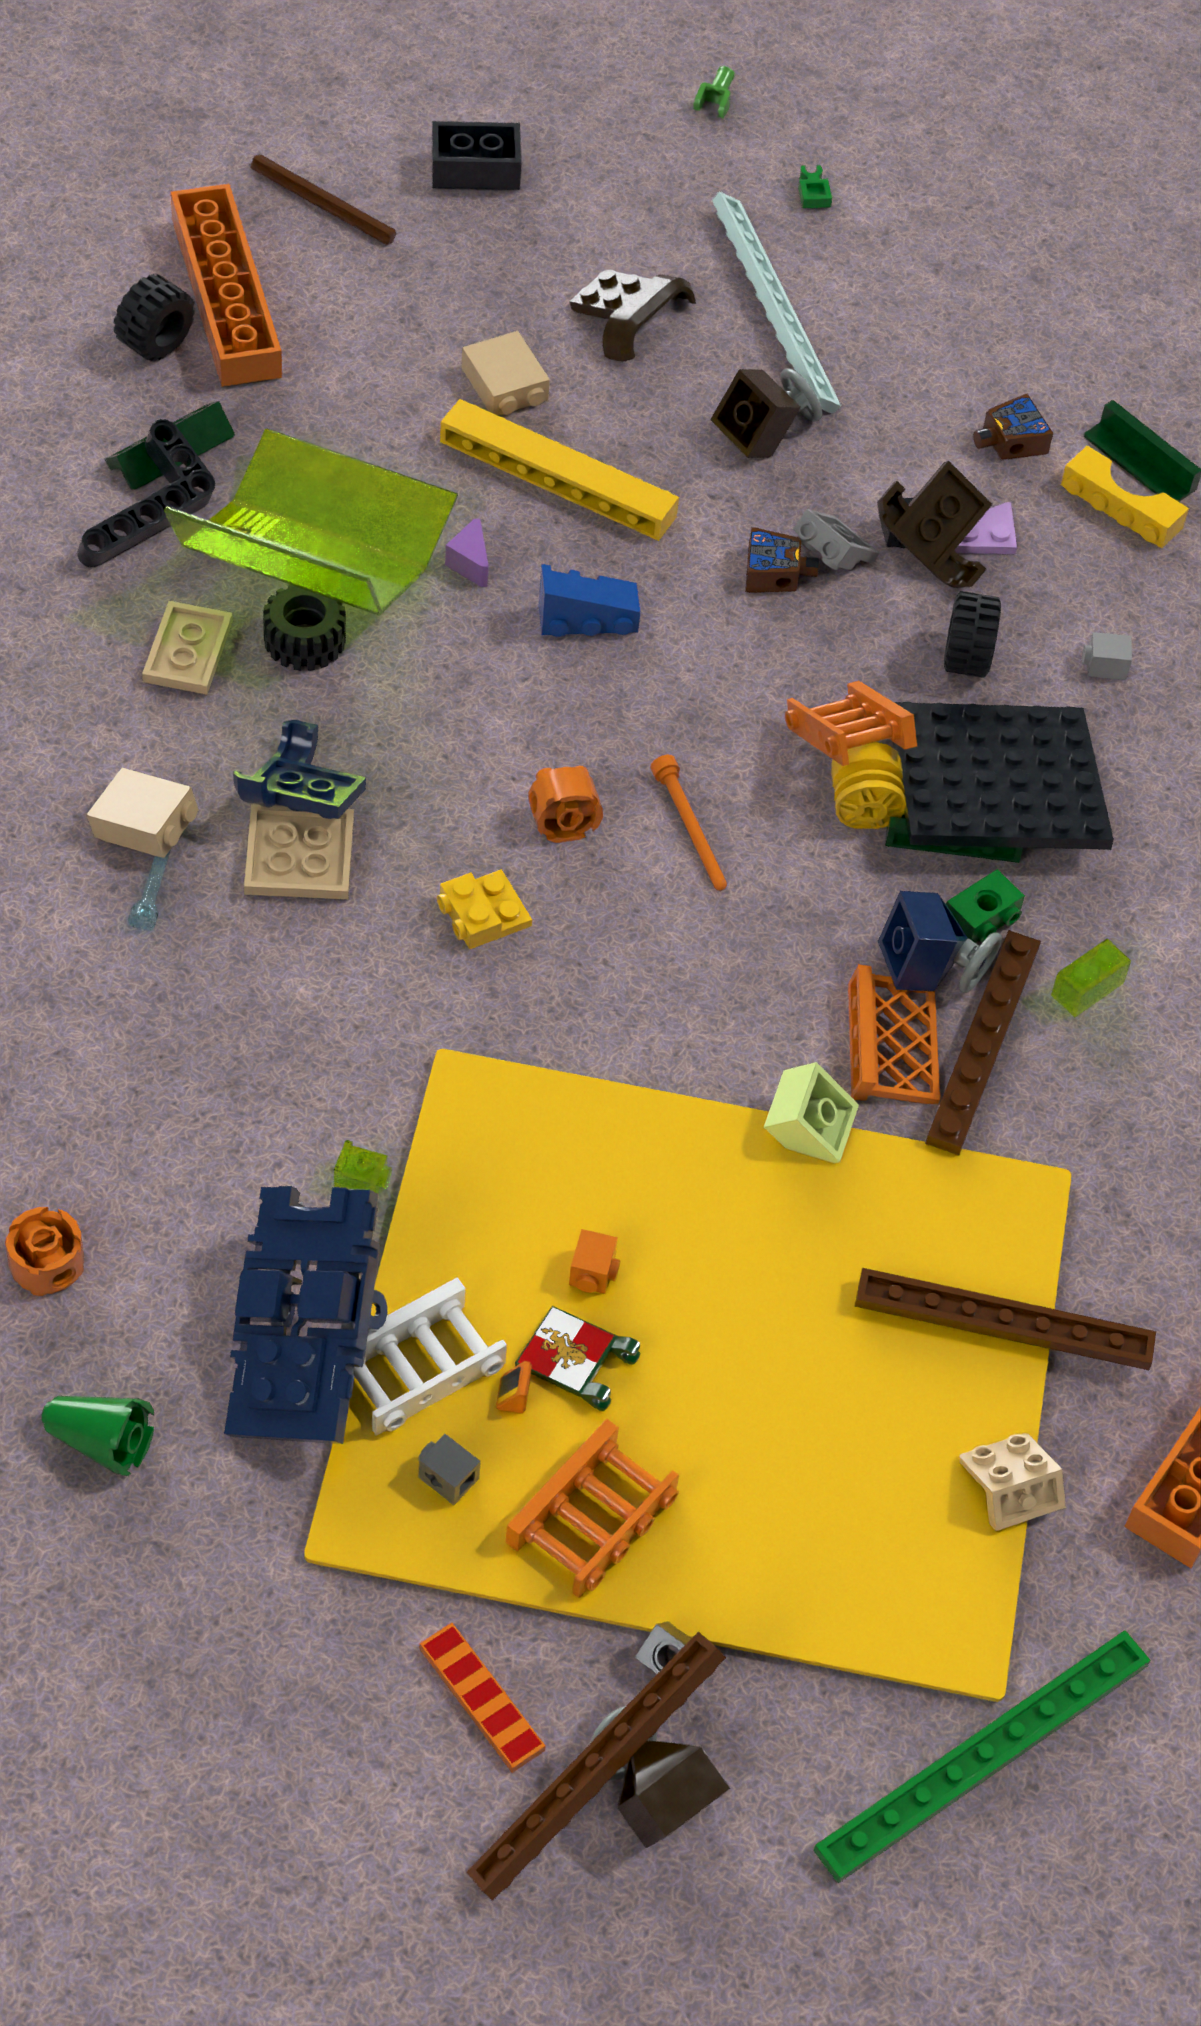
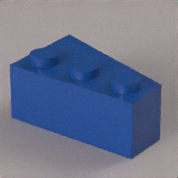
(586, 605)

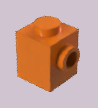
(594, 1262)

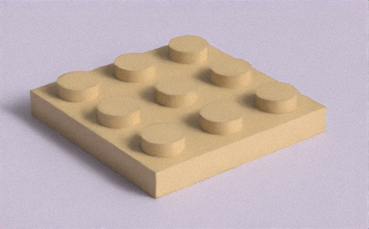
(298, 853)

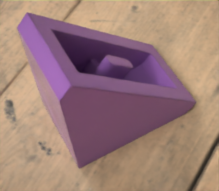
(468, 554)

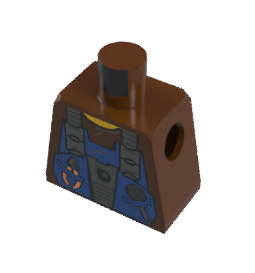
(1015, 430)
(776, 562)

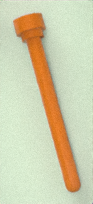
(667, 772)

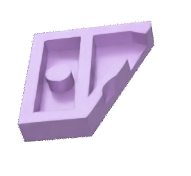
(992, 533)

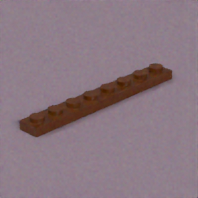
(983, 1043)
(1006, 1319)
(595, 1766)

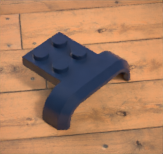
(295, 783)

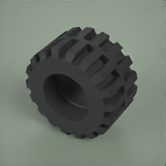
(154, 317)
(972, 634)
(303, 645)

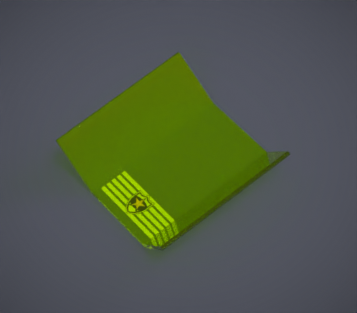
(324, 523)

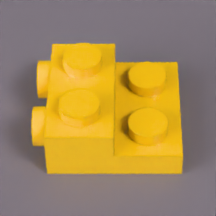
(482, 908)

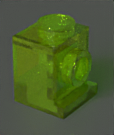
(361, 1169)

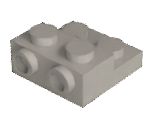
(833, 540)

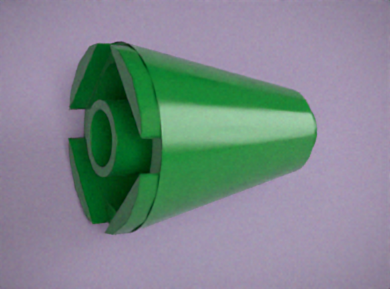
(102, 1428)

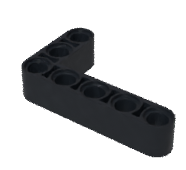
(178, 491)

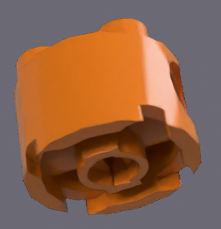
(565, 803)
(45, 1250)

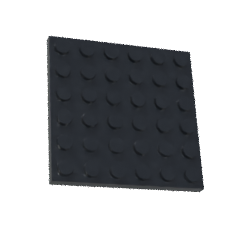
(1003, 778)

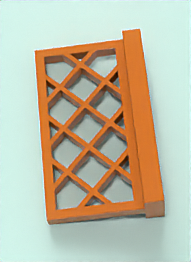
(864, 1040)

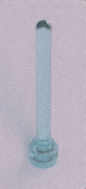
(144, 912)

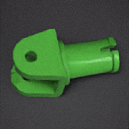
(716, 92)

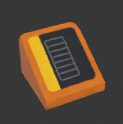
(514, 1388)

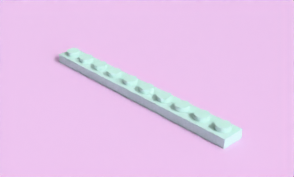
(774, 299)

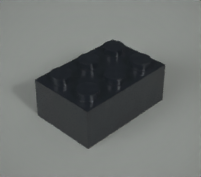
(476, 155)

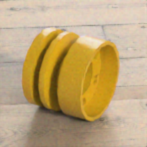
(869, 787)

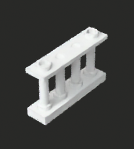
(415, 1321)

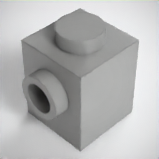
(1108, 655)

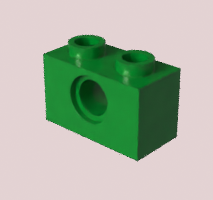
(987, 906)

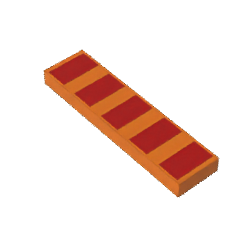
(482, 1697)

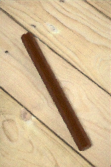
(323, 199)

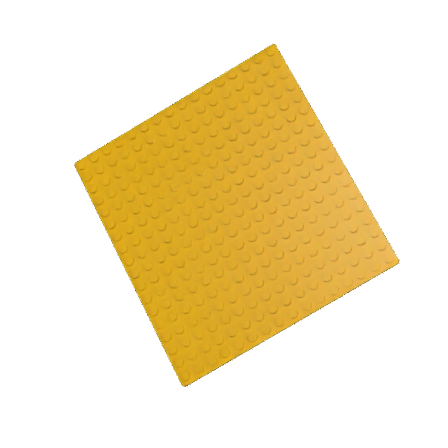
(804, 1431)

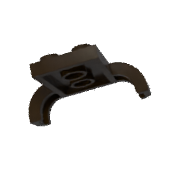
(627, 305)
(937, 523)

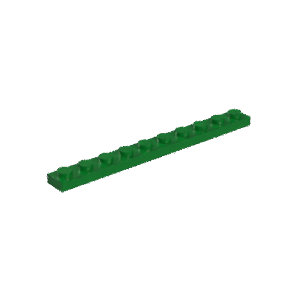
(980, 1756)

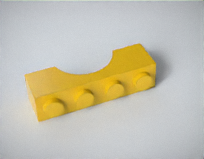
(1153, 517)

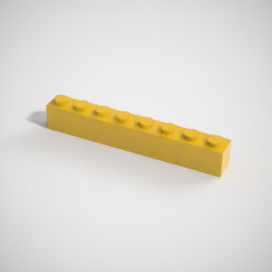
(559, 469)

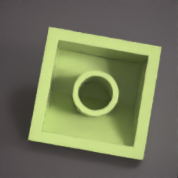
(811, 1113)

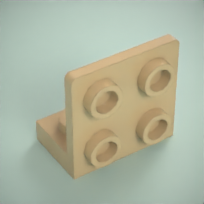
(1017, 1480)

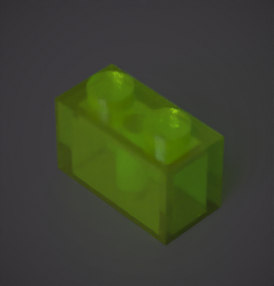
(1090, 977)

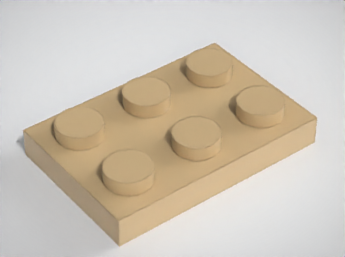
(187, 647)

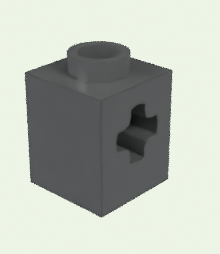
(448, 1468)

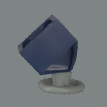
(926, 941)

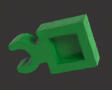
(813, 190)

